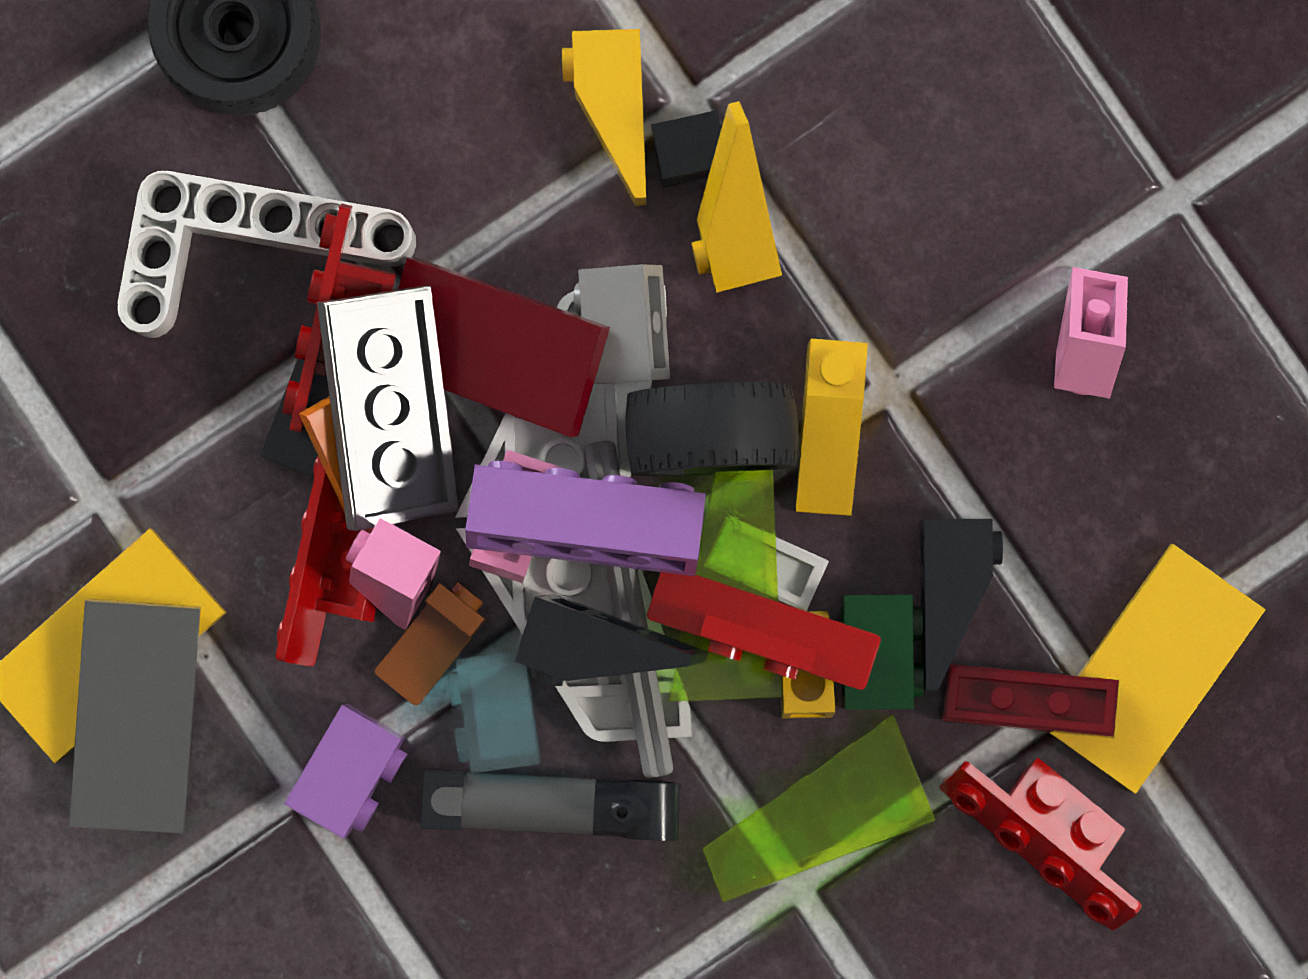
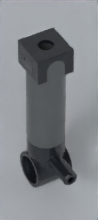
(551, 805)

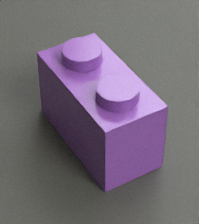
(346, 771)

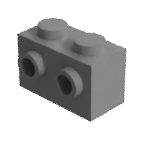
(634, 308)

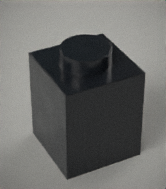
(686, 147)

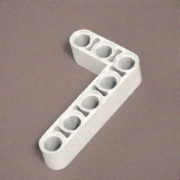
(246, 226)

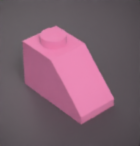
(1092, 333)
(392, 570)

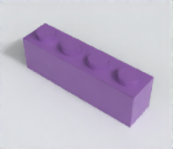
(585, 518)

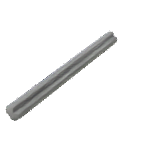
(629, 606)

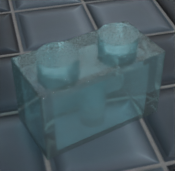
(496, 713)

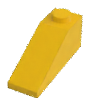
(609, 90)
(733, 213)
(830, 426)

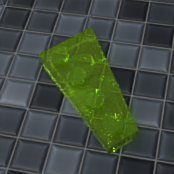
(740, 553)
(833, 812)

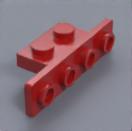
(337, 282)
(320, 576)
(763, 627)
(1053, 831)

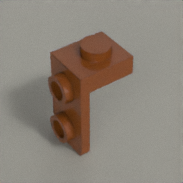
(432, 642)

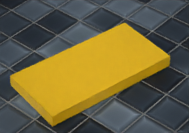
(1166, 659)
(44, 670)

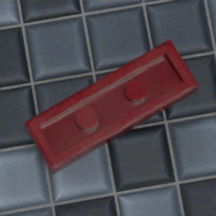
(1031, 701)

